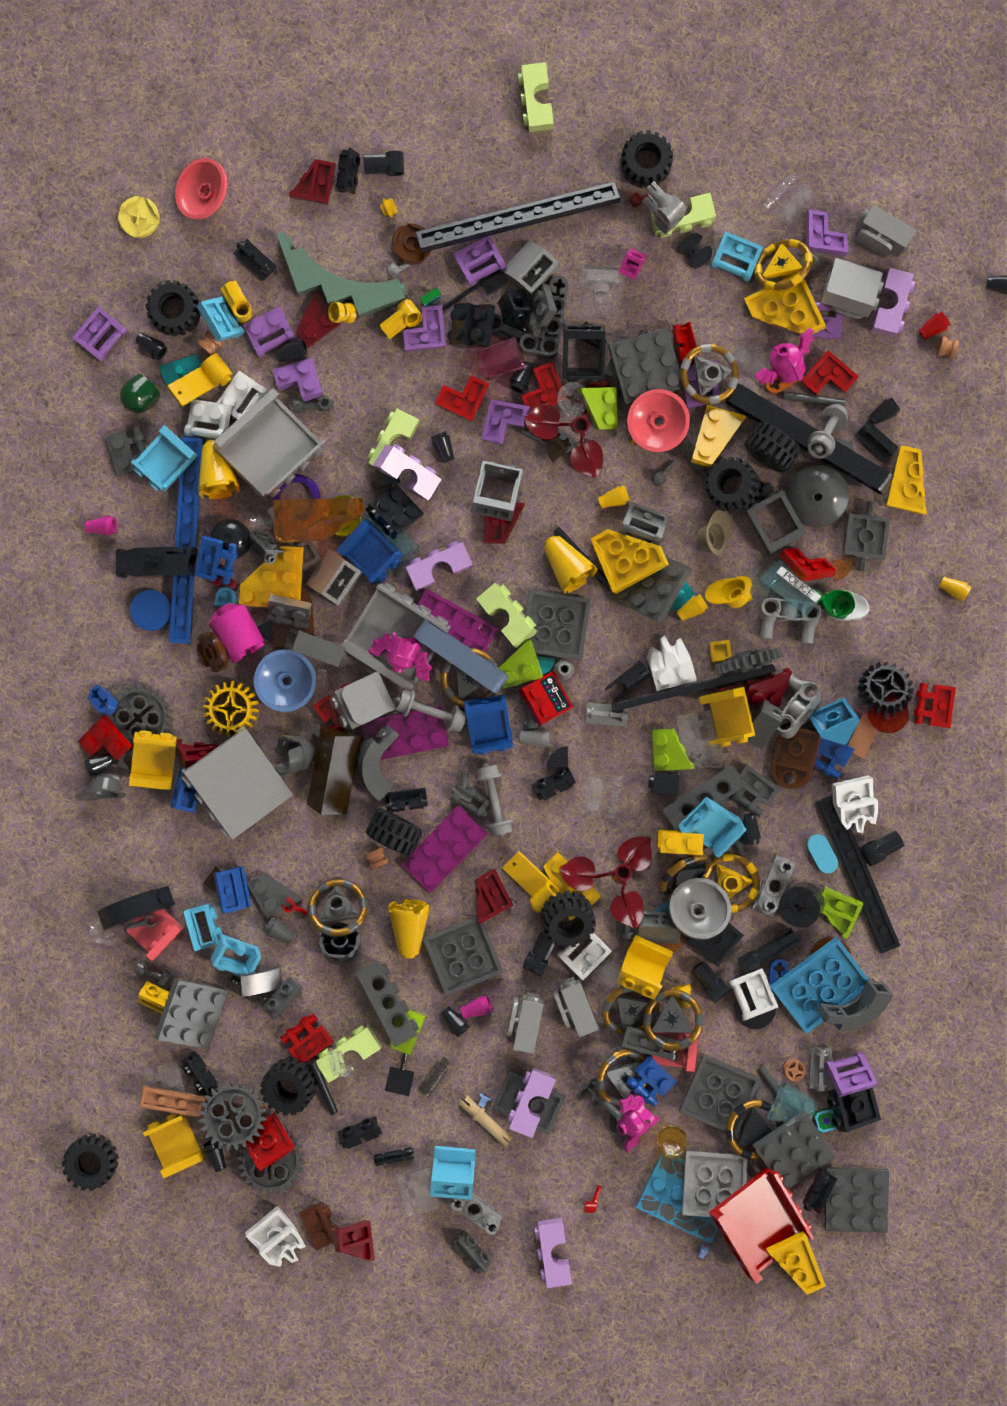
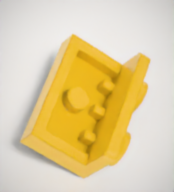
(153, 997)

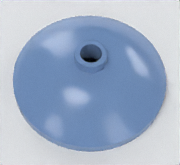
(270, 676)

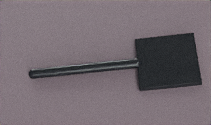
(489, 284)
(400, 1080)

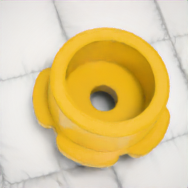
(389, 207)

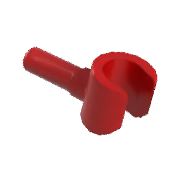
(293, 907)
(590, 1207)

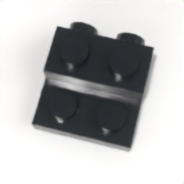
(471, 325)
(394, 511)
(853, 1109)

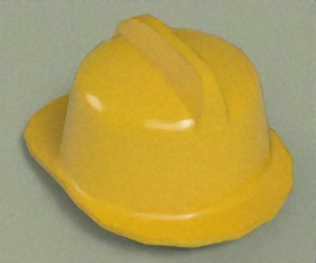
(730, 591)

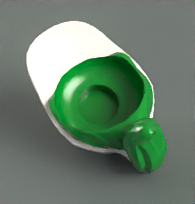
(844, 605)

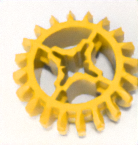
(230, 699)

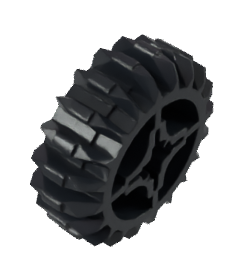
(869, 685)

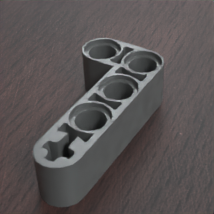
(547, 336)

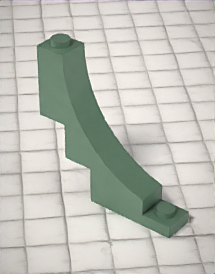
(311, 277)

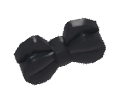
(689, 247)

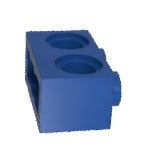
(183, 796)

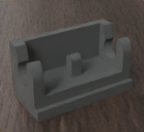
(765, 724)
(658, 928)

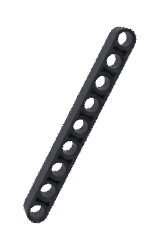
(841, 458)

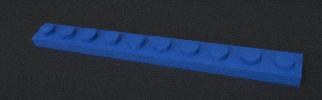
(186, 537)

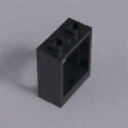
(584, 332)

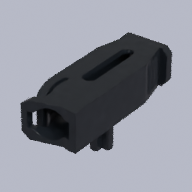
(156, 562)

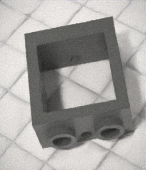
(771, 497)
(493, 507)
(315, 647)

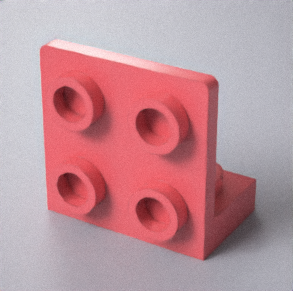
(158, 937)
(686, 1056)

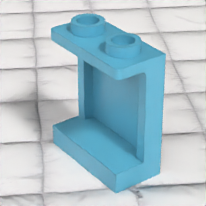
(164, 460)
(716, 823)
(453, 1173)

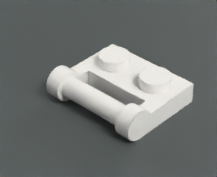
(238, 392)
(208, 413)
(588, 958)
(760, 993)

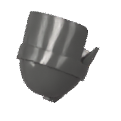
(298, 752)

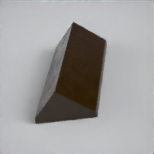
(333, 771)

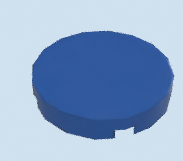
(151, 610)

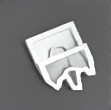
(670, 664)
(855, 802)
(275, 1237)

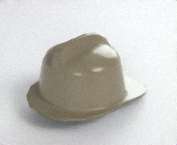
(715, 534)

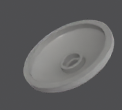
(702, 896)

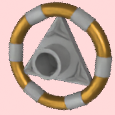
(709, 374)

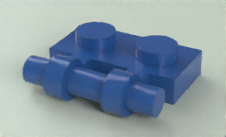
(209, 560)
(837, 753)
(656, 1076)

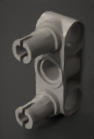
(666, 209)
(787, 612)
(799, 707)
(768, 901)
(484, 1217)

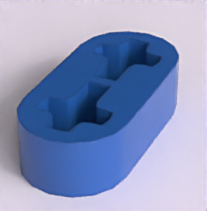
(105, 703)
(773, 973)

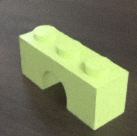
(537, 115)
(701, 213)
(399, 425)
(519, 628)
(362, 1041)

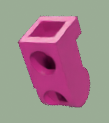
(632, 263)

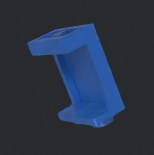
(370, 552)
(488, 724)

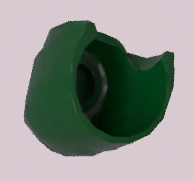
(139, 394)

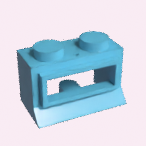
(211, 915)
(237, 967)

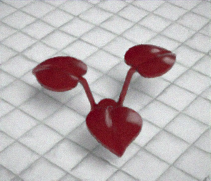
(544, 424)
(636, 855)

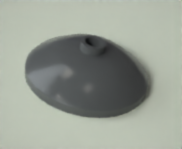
(823, 481)

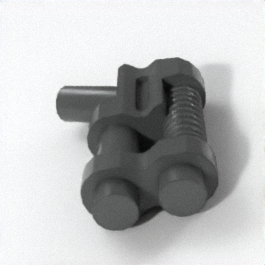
(463, 794)

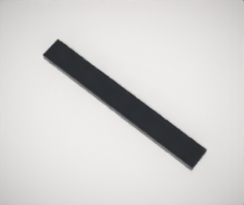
(692, 688)
(859, 877)

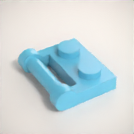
(739, 250)
(220, 319)

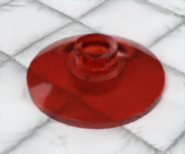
(889, 725)

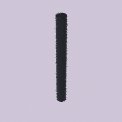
(599, 575)

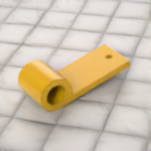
(202, 380)
(531, 880)

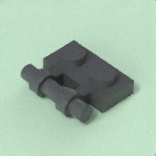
(542, 310)
(121, 450)
(293, 609)
(757, 786)

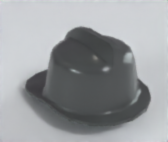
(102, 787)

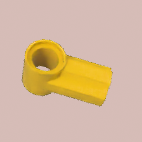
(237, 301)
(406, 315)

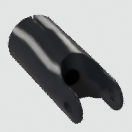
(630, 678)

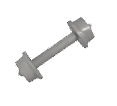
(821, 442)
(454, 719)
(500, 826)

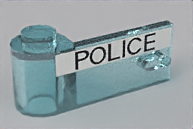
(791, 588)

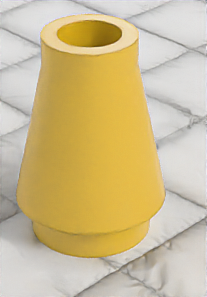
(615, 497)
(955, 588)
(692, 608)

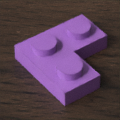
(822, 240)
(432, 333)
(302, 374)
(499, 416)

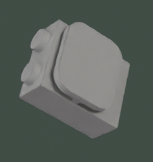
(883, 232)
(852, 289)
(361, 701)
(575, 1007)
(525, 1020)

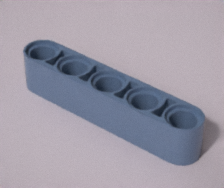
(461, 656)

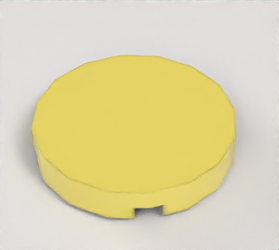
(138, 217)

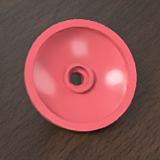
(201, 188)
(663, 405)

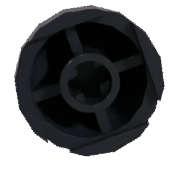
(233, 532)
(340, 949)

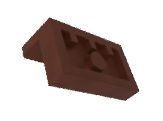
(318, 1224)

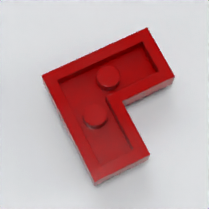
(829, 369)
(549, 387)
(465, 403)
(805, 568)
(105, 734)

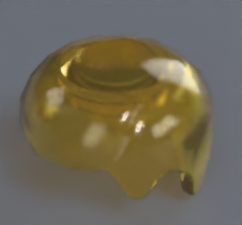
(671, 1141)

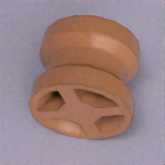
(209, 343)
(947, 347)
(376, 858)
(795, 1073)

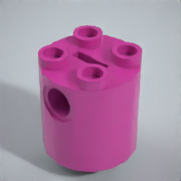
(236, 631)

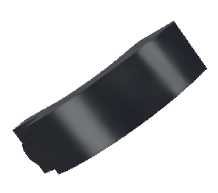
(135, 907)

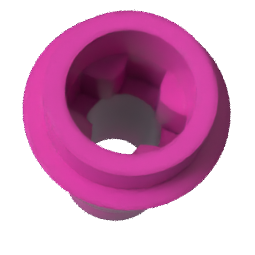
(103, 525)
(479, 1007)

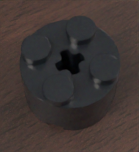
(793, 912)

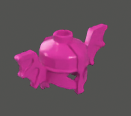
(787, 361)
(402, 654)
(633, 1120)

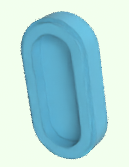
(822, 853)

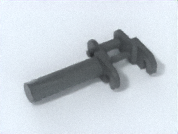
(596, 1099)

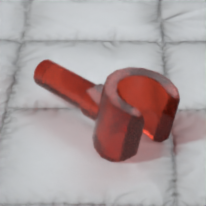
(636, 199)

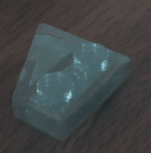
(790, 1103)

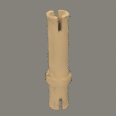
(485, 1120)

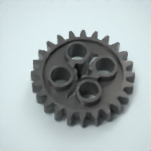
(748, 660)
(127, 703)
(214, 1124)
(289, 1163)

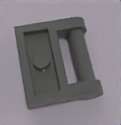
(646, 519)

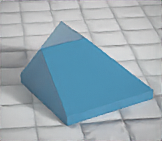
(835, 721)

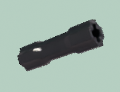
(754, 958)

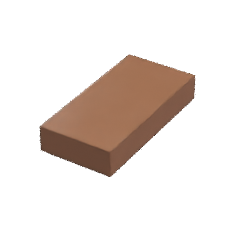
(862, 736)

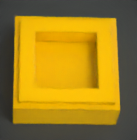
(720, 650)

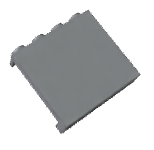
(268, 446)
(388, 614)
(237, 784)

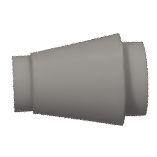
(557, 669)
(536, 737)

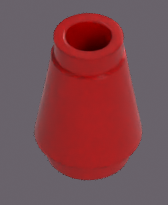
(935, 325)

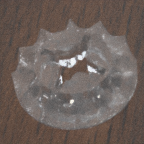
(564, 403)

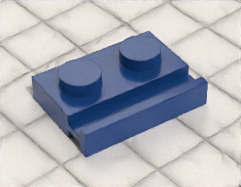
(232, 889)

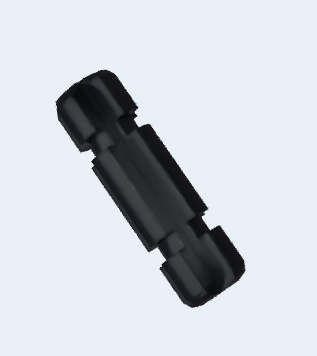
(393, 1156)

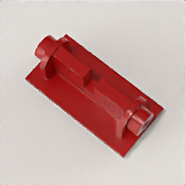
(685, 338)

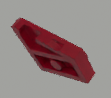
(315, 183)
(315, 321)
(498, 530)
(768, 687)
(191, 754)
(490, 896)
(355, 1240)

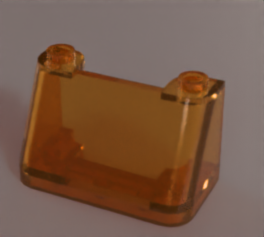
(314, 518)

